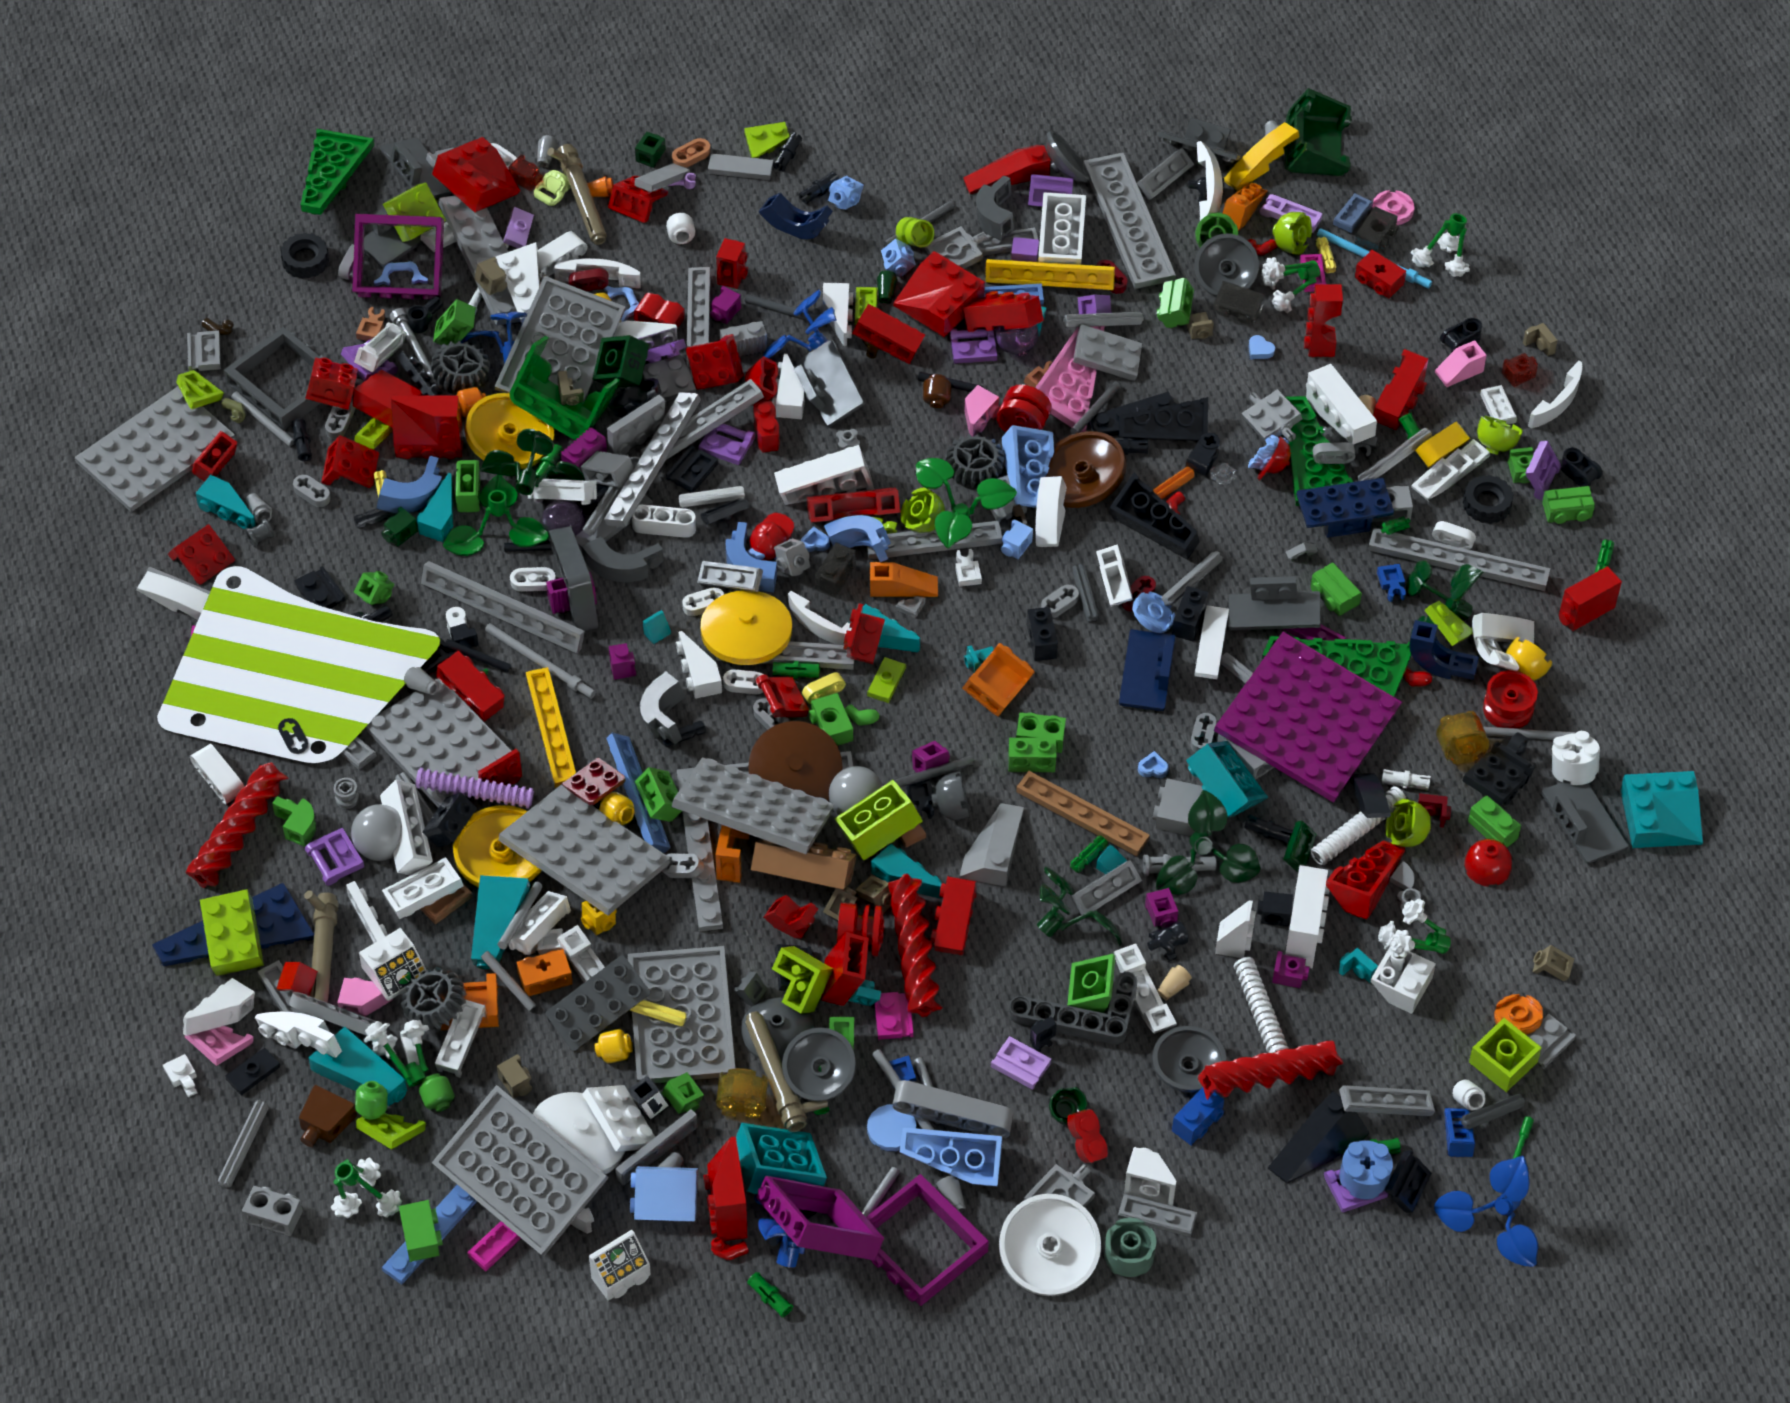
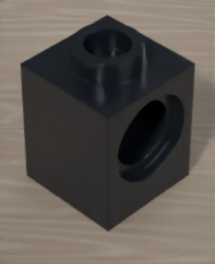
(1275, 908)

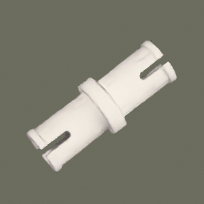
(1406, 779)

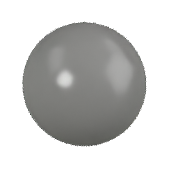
(852, 786)
(376, 832)

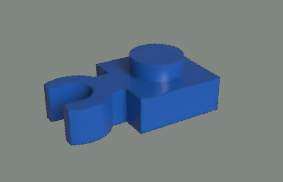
(1392, 579)
(903, 1068)

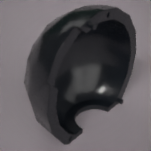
(633, 397)

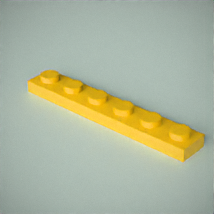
(1050, 274)
(551, 725)

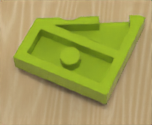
(390, 1129)

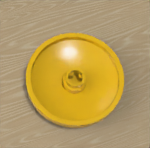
(495, 424)
(746, 627)
(481, 853)

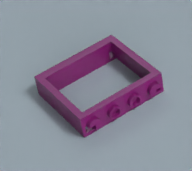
(396, 220)
(950, 1215)
(855, 1233)

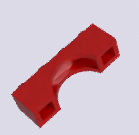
(1325, 304)
(853, 503)

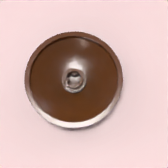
(1090, 467)
(797, 757)

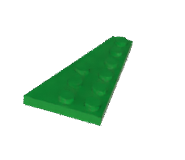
(330, 167)
(1304, 470)
(1375, 662)

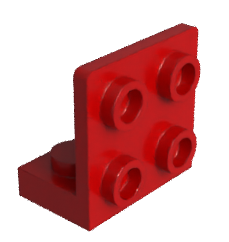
(633, 200)
(715, 363)
(332, 383)
(350, 461)
(203, 554)
(864, 636)
(504, 770)

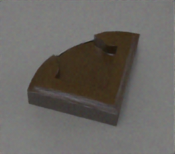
(1018, 514)

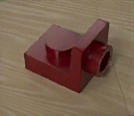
(1436, 806)

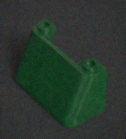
(1320, 132)

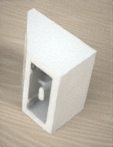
(1403, 979)

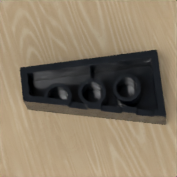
(1152, 517)

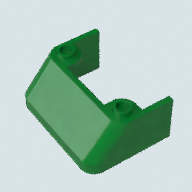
(541, 397)

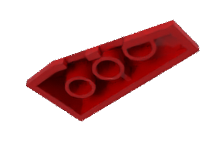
(1015, 165)
(1365, 879)

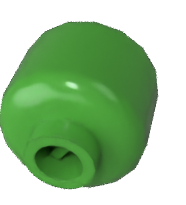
(436, 1092)
(371, 1100)

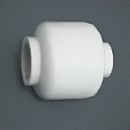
(680, 228)

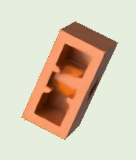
(544, 972)

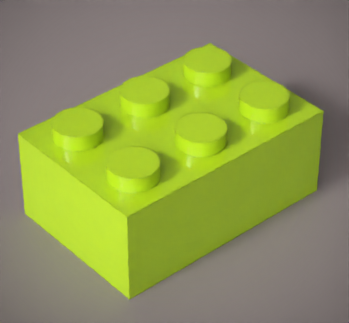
(878, 820)
(231, 932)

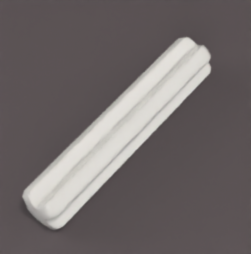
(711, 496)

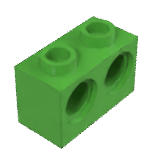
(454, 323)
(1041, 726)
(1032, 754)
(658, 793)

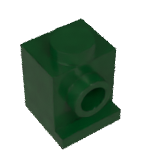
(650, 149)
(400, 527)

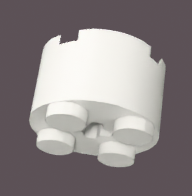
(1575, 758)

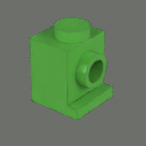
(1518, 462)
(683, 1093)

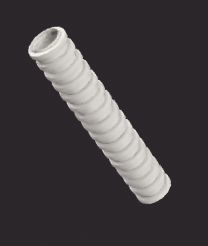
(1351, 831)
(1260, 1005)

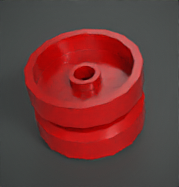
(1024, 407)
(1510, 699)

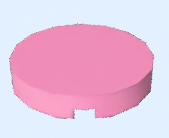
(1399, 204)

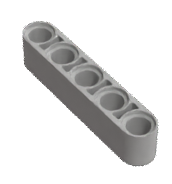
(952, 1109)

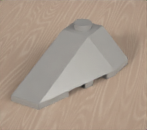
(993, 850)

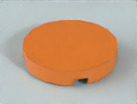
(1521, 1011)

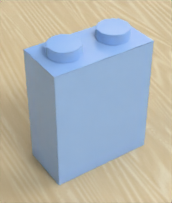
(664, 1193)

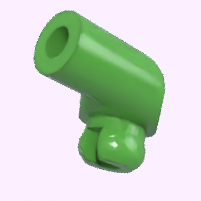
(862, 717)

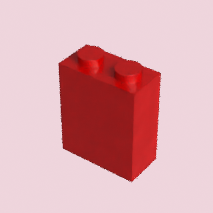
(375, 395)
(1589, 598)
(849, 968)

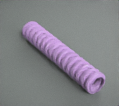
(474, 788)

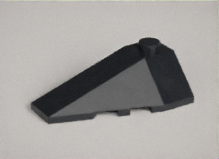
(1319, 1139)

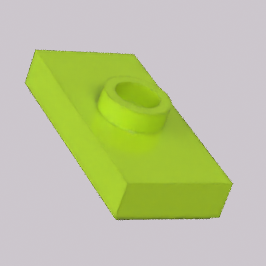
(864, 296)
(373, 433)
(886, 680)

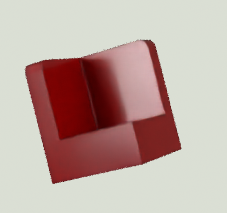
(297, 978)

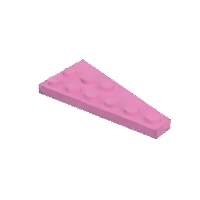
(1069, 384)

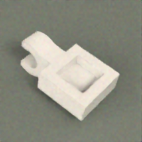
(181, 1073)

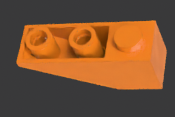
(1244, 203)
(896, 580)

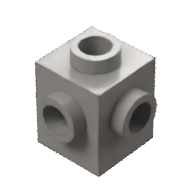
(792, 557)

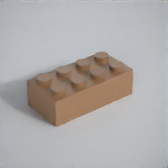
(818, 866)

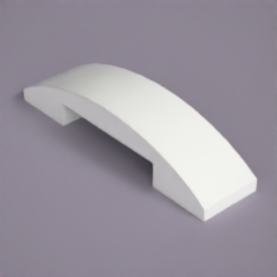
(1213, 179)
(625, 274)
(1547, 412)
(814, 623)
(1492, 653)
(579, 953)
(1147, 1000)

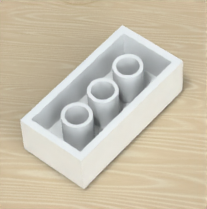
(1062, 228)

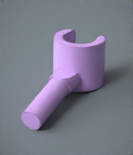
(688, 182)

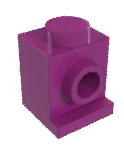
(725, 305)
(621, 661)
(929, 756)
(1161, 908)
(1290, 970)

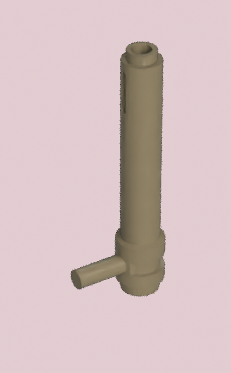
(572, 168)
(324, 919)
(787, 1102)

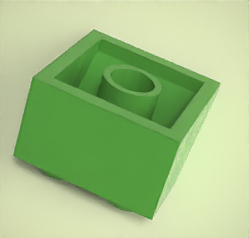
(1092, 983)

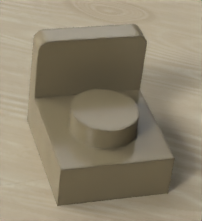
(1200, 326)
(1543, 337)
(567, 394)
(876, 892)
(840, 896)
(1554, 962)

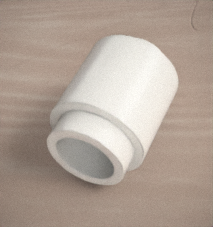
(1469, 1095)

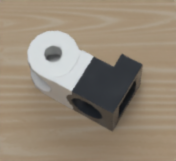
(458, 628)

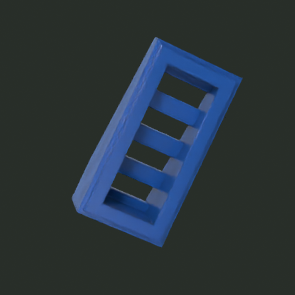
(1457, 1145)

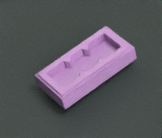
(518, 228)

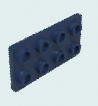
(1345, 506)
(1147, 670)

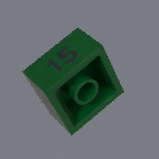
(621, 359)

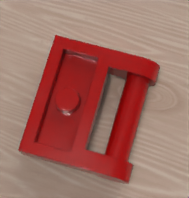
(783, 696)

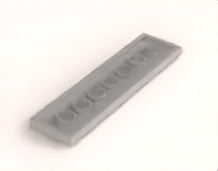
(1129, 221)
(478, 242)

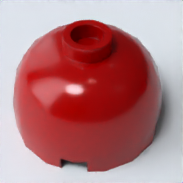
(1488, 862)

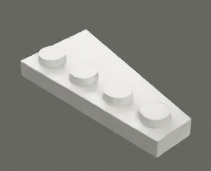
(521, 275)

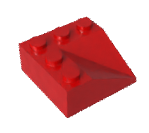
(476, 174)
(939, 293)
(427, 426)
(727, 1193)

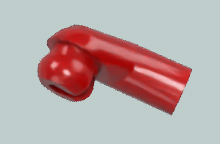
(1264, 248)
(1175, 500)
(1417, 678)
(728, 1252)

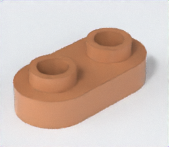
(688, 154)

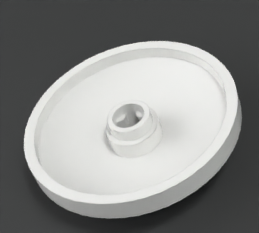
(576, 1124)
(1049, 1244)

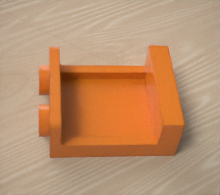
(998, 679)
(729, 859)
(485, 994)

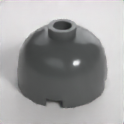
(951, 797)

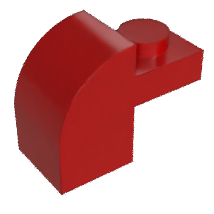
(789, 917)

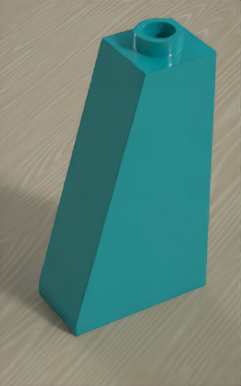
(496, 906)
(357, 1066)

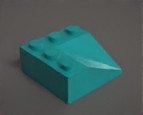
(1226, 777)
(1662, 809)
(777, 1154)

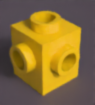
(597, 920)

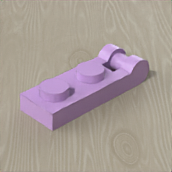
(1286, 206)

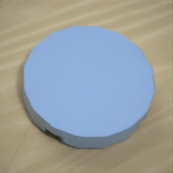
(1152, 612)
(886, 1126)

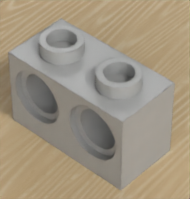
(269, 1215)

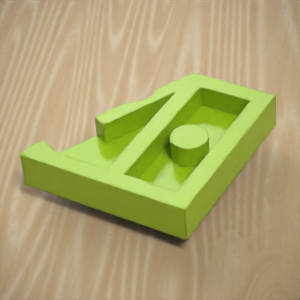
(765, 138)
(198, 390)
(1448, 623)

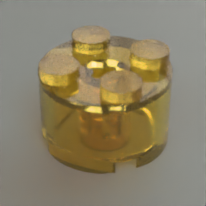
(1462, 737)
(742, 1093)

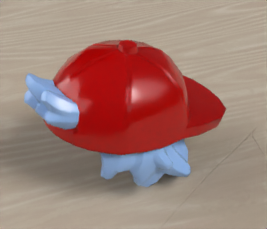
(1271, 457)
(771, 532)

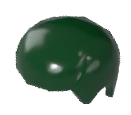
(1067, 1102)

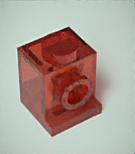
(525, 173)
(1519, 369)

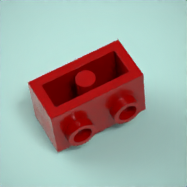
(731, 263)

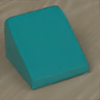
(656, 627)
(1109, 860)

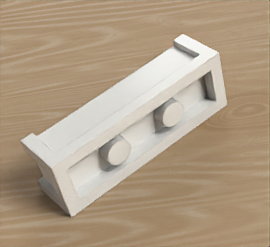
(380, 347)
(565, 490)
(539, 921)
(460, 1038)

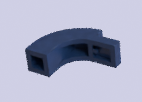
(791, 220)
(1435, 657)

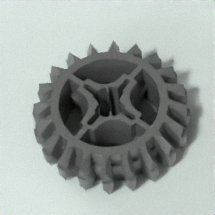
(460, 366)
(975, 459)
(439, 985)

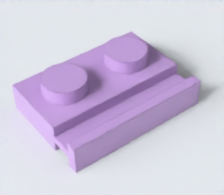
(1021, 1063)

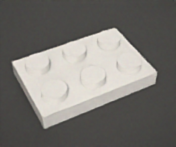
(422, 888)
(619, 1117)

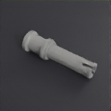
(1155, 864)

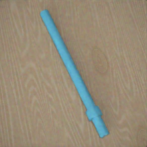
(1411, 275)

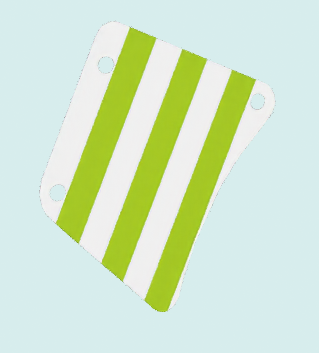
(280, 657)

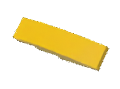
(1256, 160)

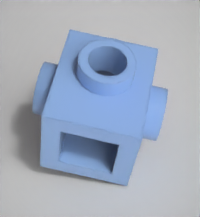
(845, 192)
(898, 257)

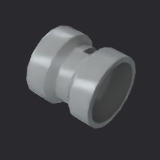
(346, 793)

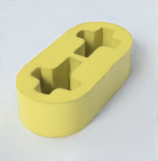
(823, 687)

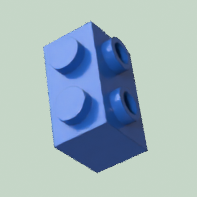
(1197, 1116)

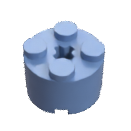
(1366, 1169)

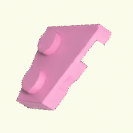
(219, 1043)

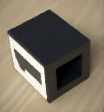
(648, 1097)

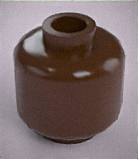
(937, 391)

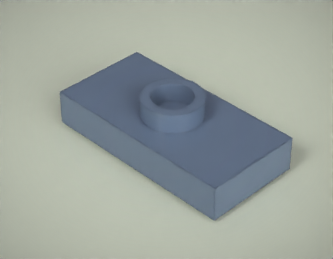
(1352, 213)

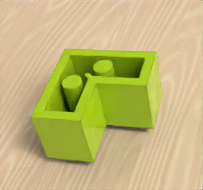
(806, 975)

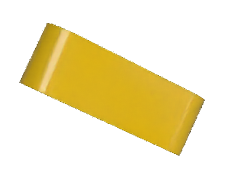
(1442, 444)

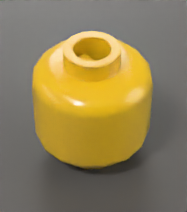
(617, 808)
(614, 1046)

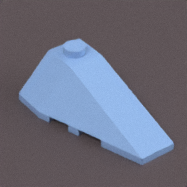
(1026, 461)
(962, 1155)

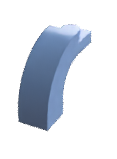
(410, 495)
(858, 531)
(737, 555)

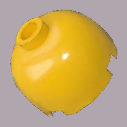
(1529, 658)

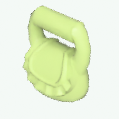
(555, 183)

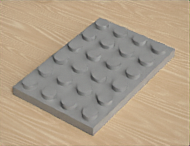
(575, 328)
(151, 449)
(436, 735)
(753, 805)
(584, 850)
(693, 984)
(520, 1170)

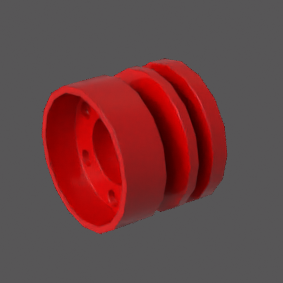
(862, 925)

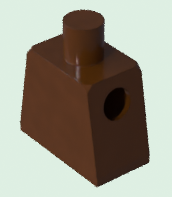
(324, 1116)

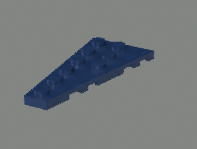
(276, 919)

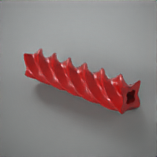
(236, 822)
(913, 945)
(1269, 1067)

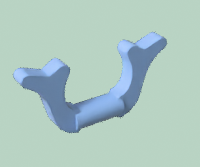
(401, 266)
(627, 292)

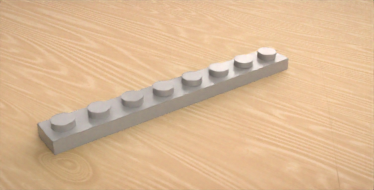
(652, 459)
(1454, 557)
(502, 607)
(705, 884)

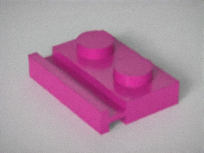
(893, 1016)

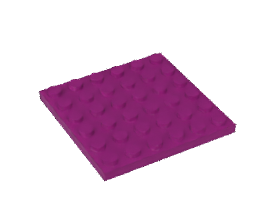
(1308, 716)

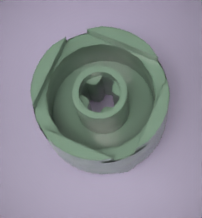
(1130, 1247)

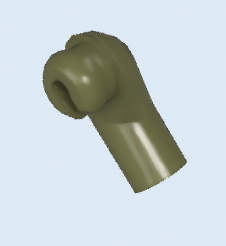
(237, 408)

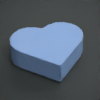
(1260, 348)
(815, 540)
(1153, 766)

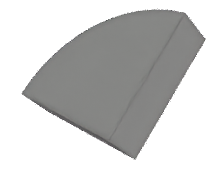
(1301, 549)
(911, 606)
(1403, 876)

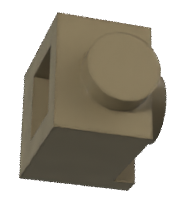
(490, 276)
(514, 1077)

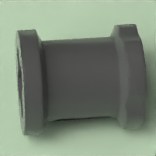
(259, 532)

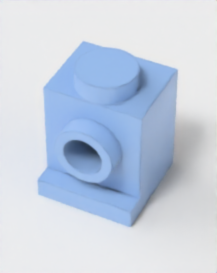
(1017, 539)

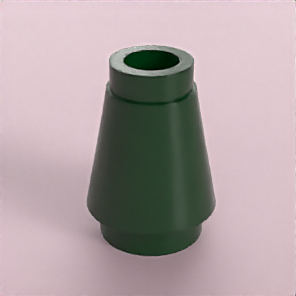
(886, 286)

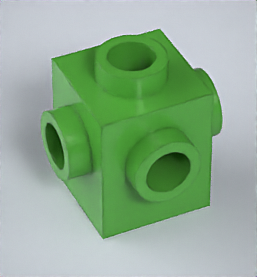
(374, 587)

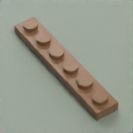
(1082, 813)

